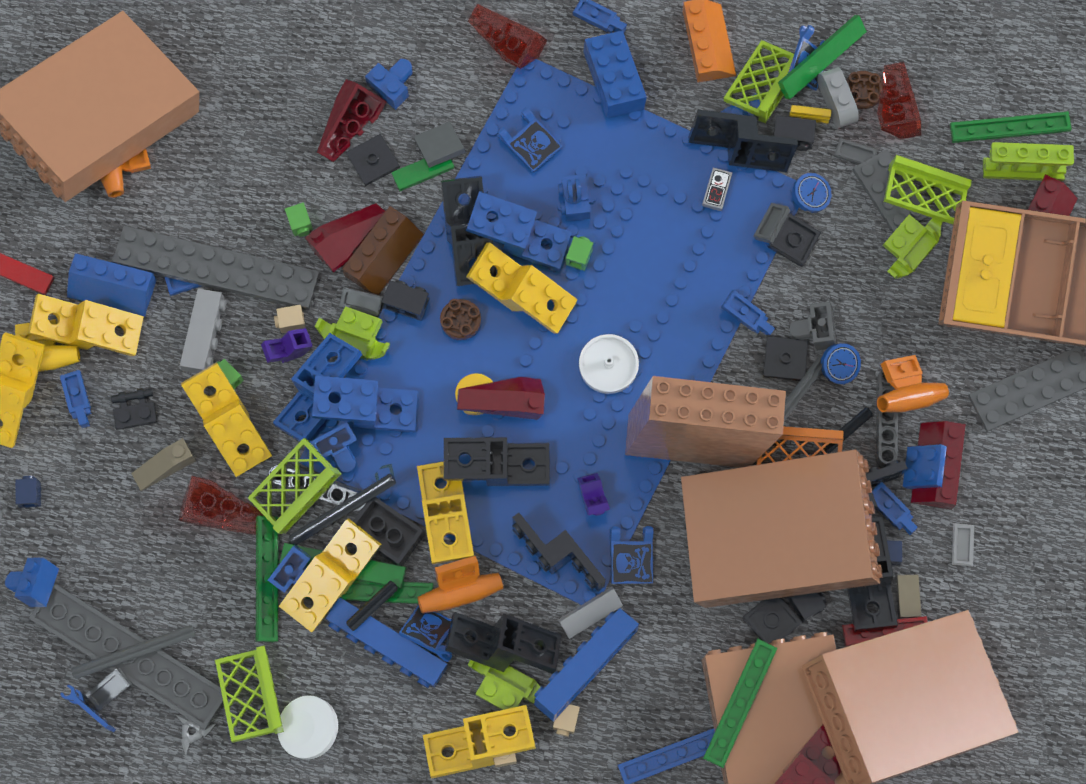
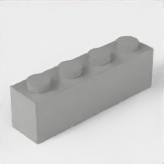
(202, 331)

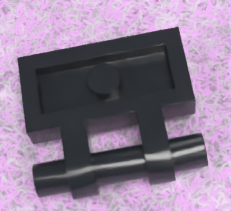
(134, 415)

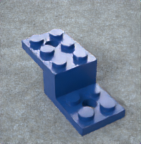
(518, 231)
(304, 380)
(364, 404)

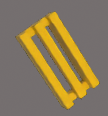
(818, 114)

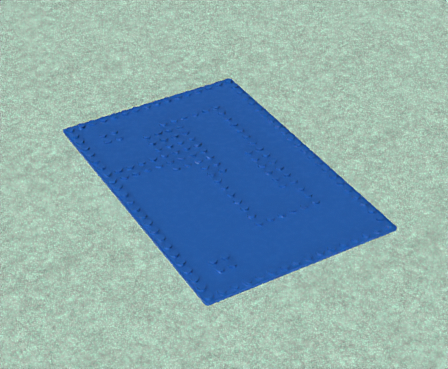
(651, 278)

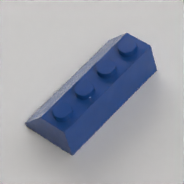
(110, 284)

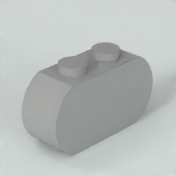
(838, 97)

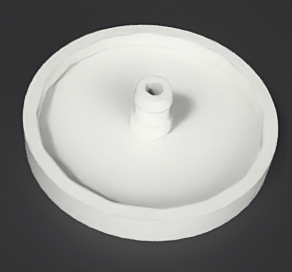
(608, 364)
(308, 727)

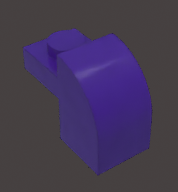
(289, 347)
(593, 494)

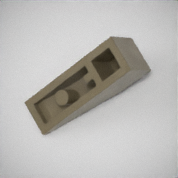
(163, 464)

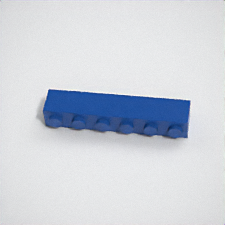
(389, 644)
(586, 664)

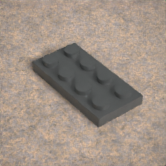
(873, 177)

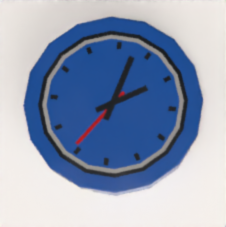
(812, 192)
(840, 363)

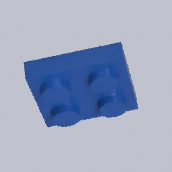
(924, 466)

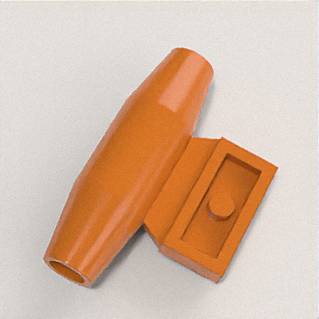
(114, 180)
(908, 390)
(459, 585)

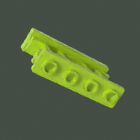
(1027, 161)

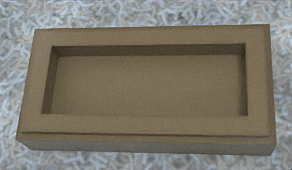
(908, 596)

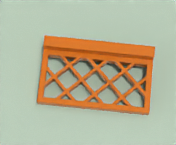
(806, 435)

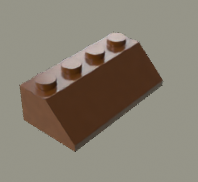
(382, 251)

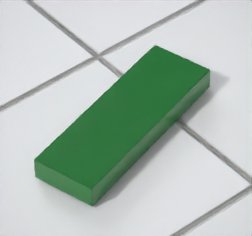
(418, 173)

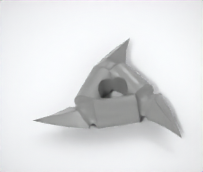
(186, 738)

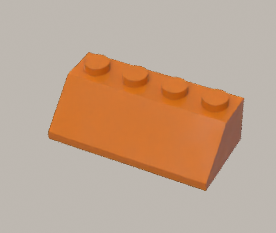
(708, 40)

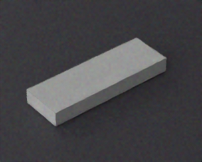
(590, 612)

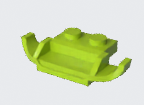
(911, 244)
(358, 331)
(504, 688)

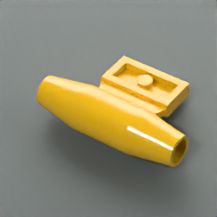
(53, 355)

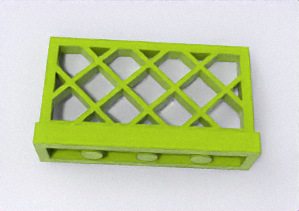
(774, 95)
(929, 177)
(303, 501)
(267, 689)

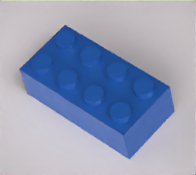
(614, 74)

